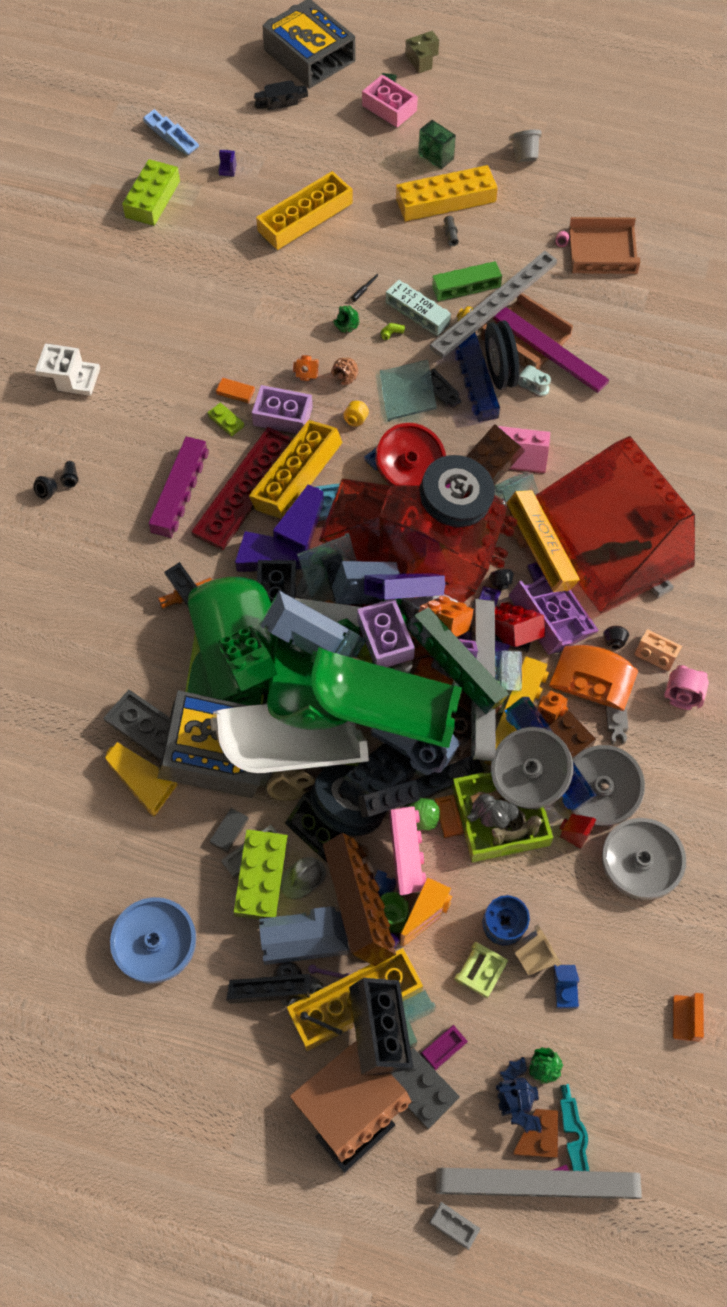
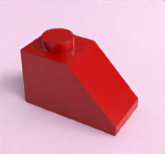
(577, 829)

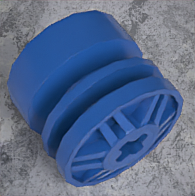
(505, 908)

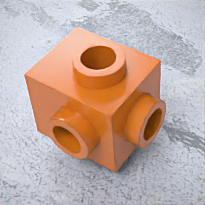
(311, 364)
(552, 706)

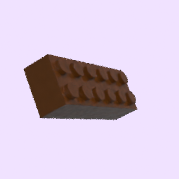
(359, 900)

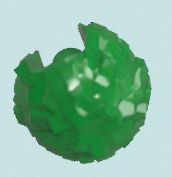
(347, 319)
(545, 1066)

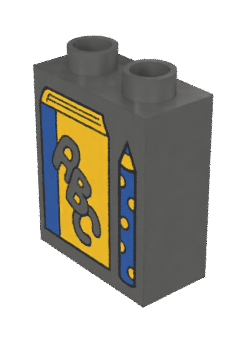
(309, 43)
(193, 751)

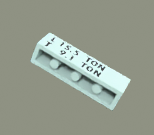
(418, 308)

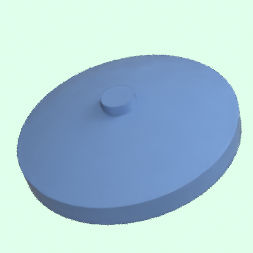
(153, 940)

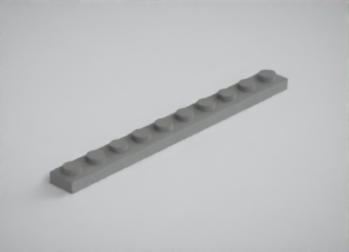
(493, 304)

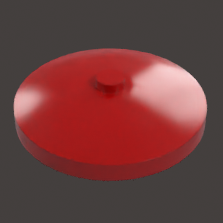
(406, 453)

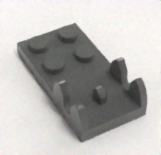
(140, 723)

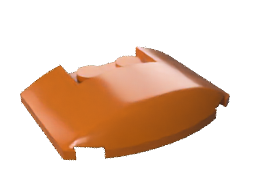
(595, 675)

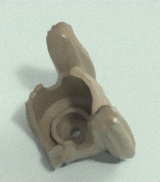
(519, 829)

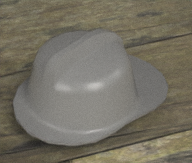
(302, 877)

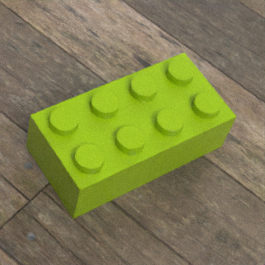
(151, 192)
(260, 875)

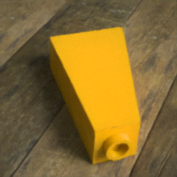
(140, 777)

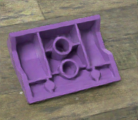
(563, 614)

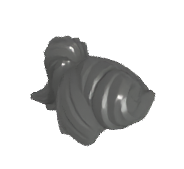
(493, 811)

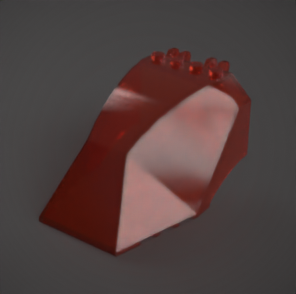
(394, 527)

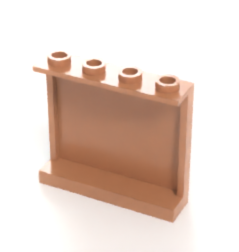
(603, 245)
(543, 320)
(349, 1105)

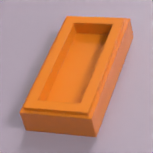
(235, 390)
(449, 816)

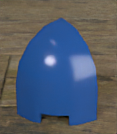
(385, 884)

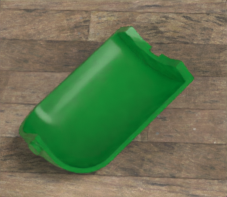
(220, 610)
(291, 691)
(384, 698)

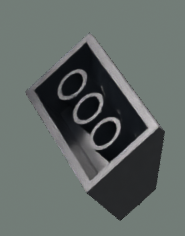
(380, 1026)

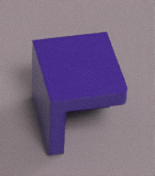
(227, 163)

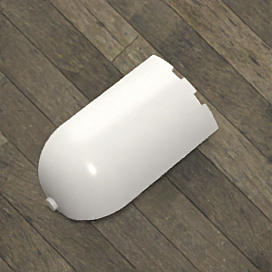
(264, 744)

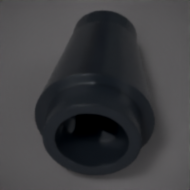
(69, 475)

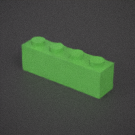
(466, 281)

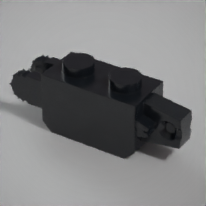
(280, 95)

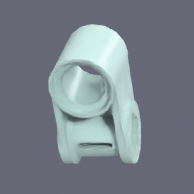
(533, 380)

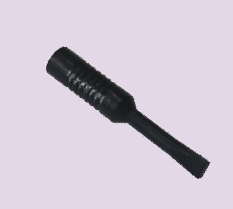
(362, 289)

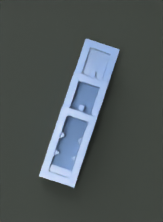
(171, 133)

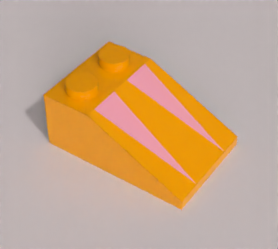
(430, 905)

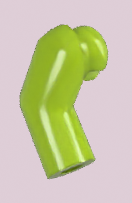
(390, 328)

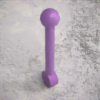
(312, 969)

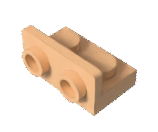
(657, 650)

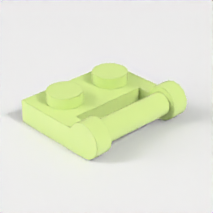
(487, 973)

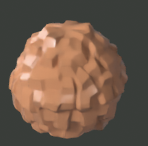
(346, 369)

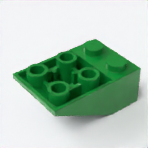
(246, 657)

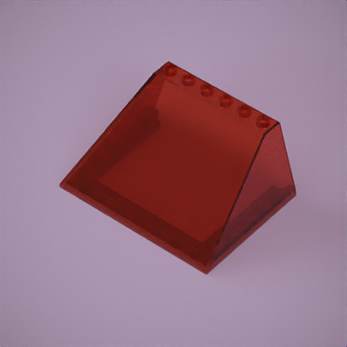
(620, 524)

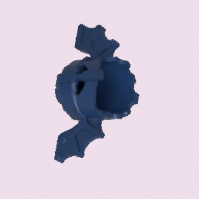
(518, 1097)

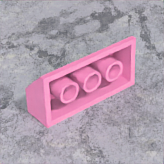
(406, 849)

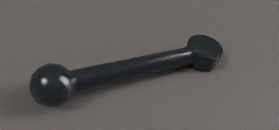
(304, 1016)

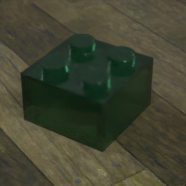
(436, 144)

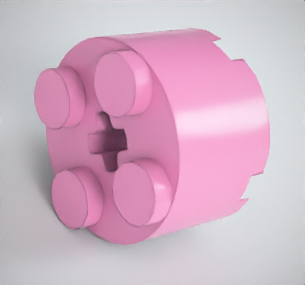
(686, 688)

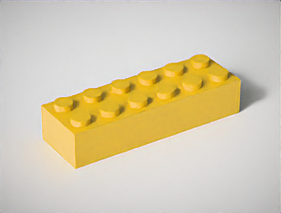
(446, 193)
(304, 210)
(296, 468)
(334, 1005)

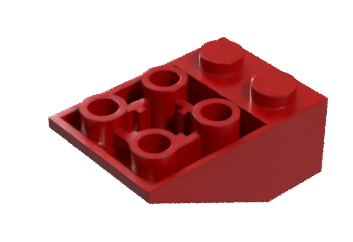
(518, 625)

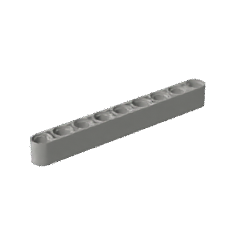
(483, 726)
(538, 1183)

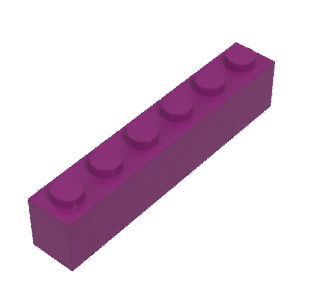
(178, 487)

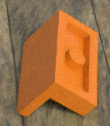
(688, 1017)

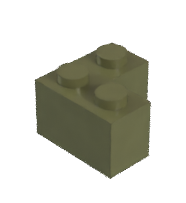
(421, 50)

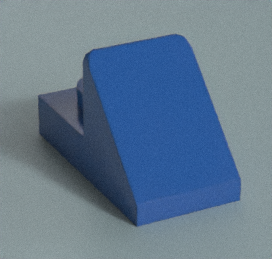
(566, 988)

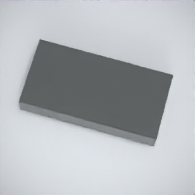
(229, 830)

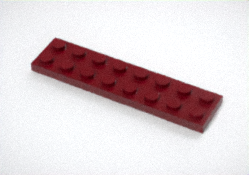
(233, 502)

